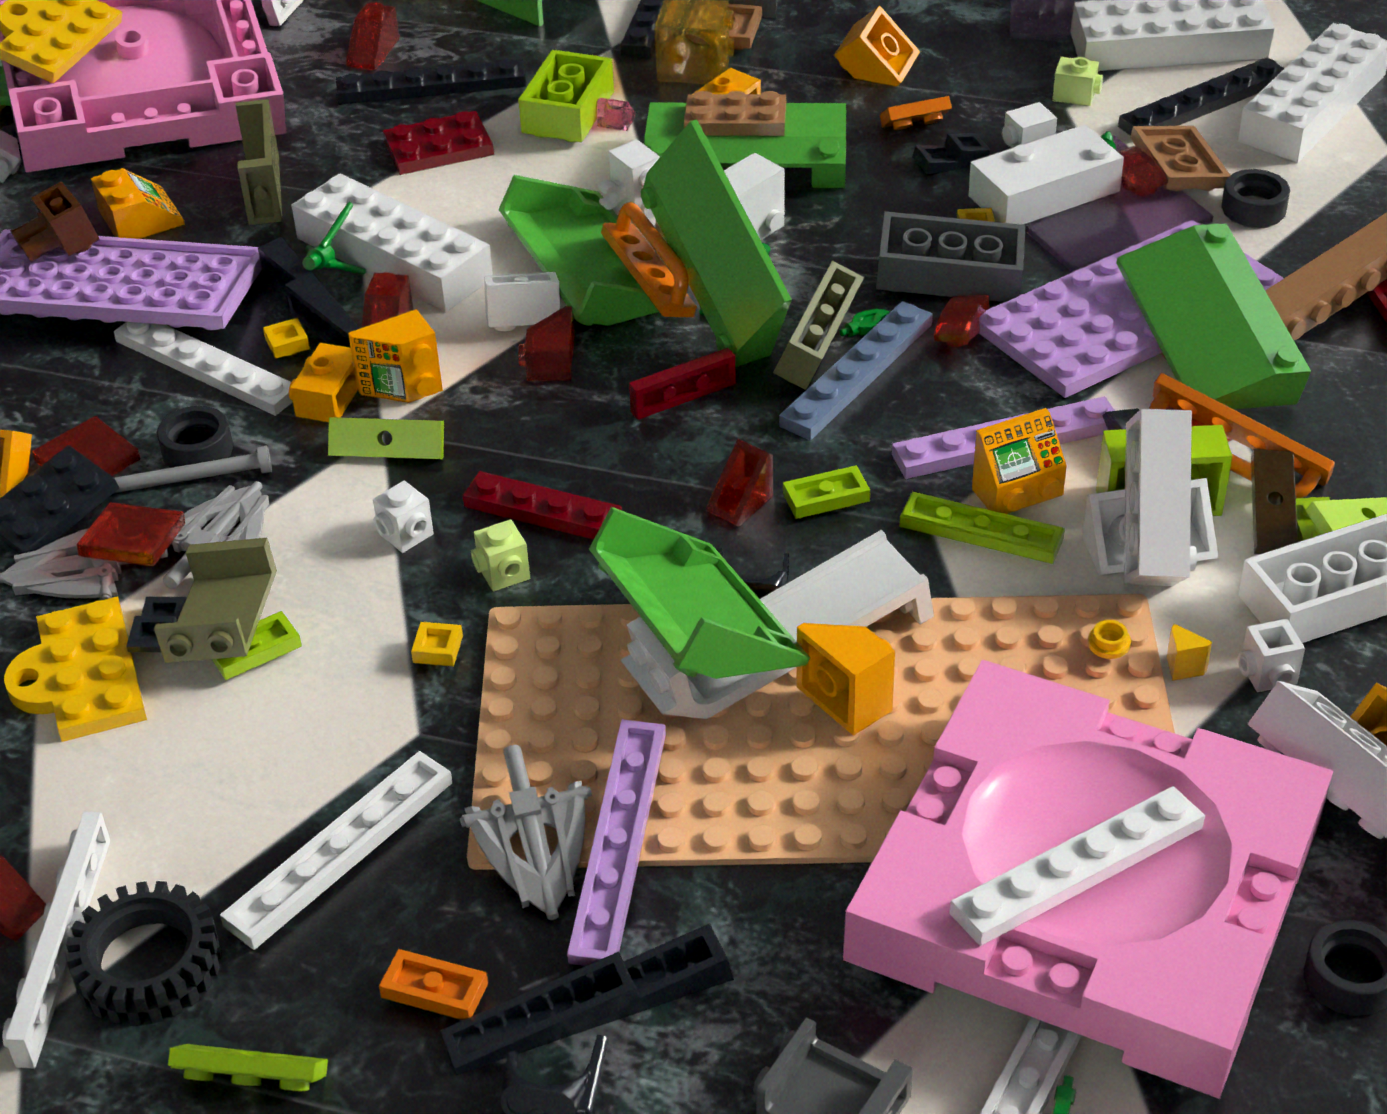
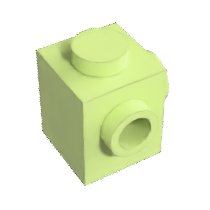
(1077, 81)
(501, 555)

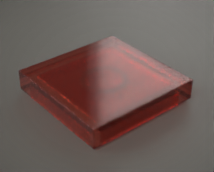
(95, 442)
(131, 534)

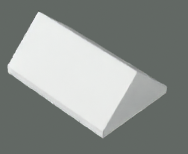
(1106, 525)

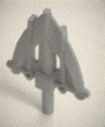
(227, 510)
(62, 573)
(543, 877)

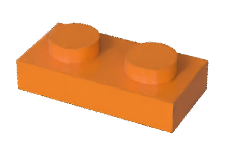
(903, 115)
(433, 985)

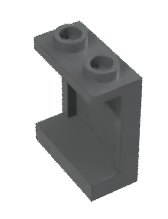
(826, 1080)

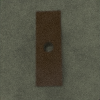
(1273, 500)

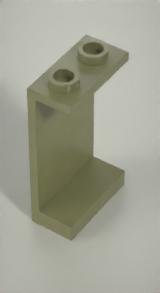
(260, 170)
(222, 603)

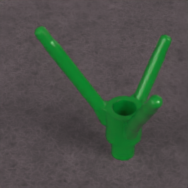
(324, 254)

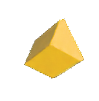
(1187, 653)

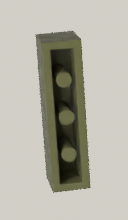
(818, 325)

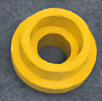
(1109, 639)

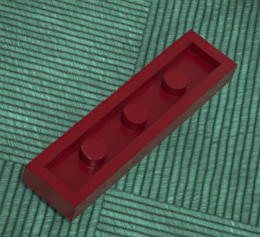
(536, 504)

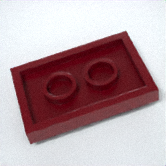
(438, 142)

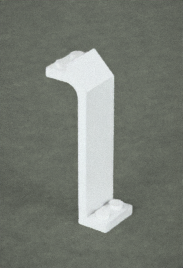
(844, 590)

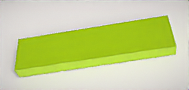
(982, 527)

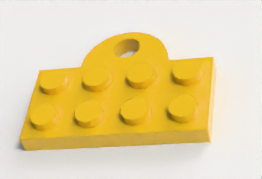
(53, 33)
(79, 671)

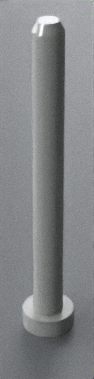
(195, 471)

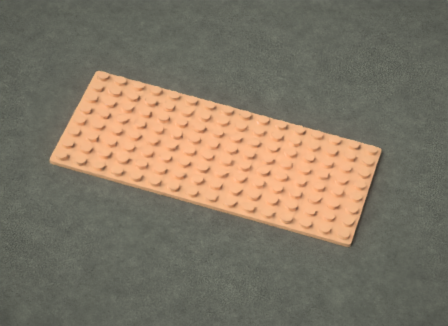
(774, 769)

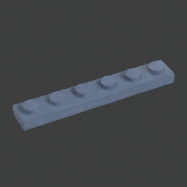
(855, 371)

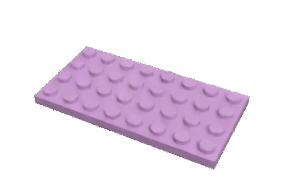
(130, 281)
(1082, 324)

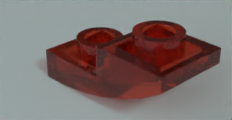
(1141, 172)
(961, 319)

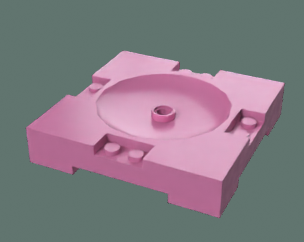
(153, 79)
(1142, 960)

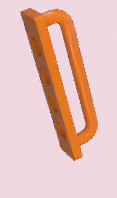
(662, 287)
(1244, 430)

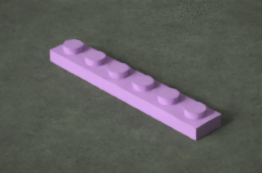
(957, 446)
(617, 843)

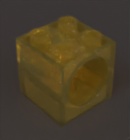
(683, 59)

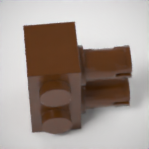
(58, 224)

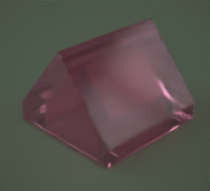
(614, 114)

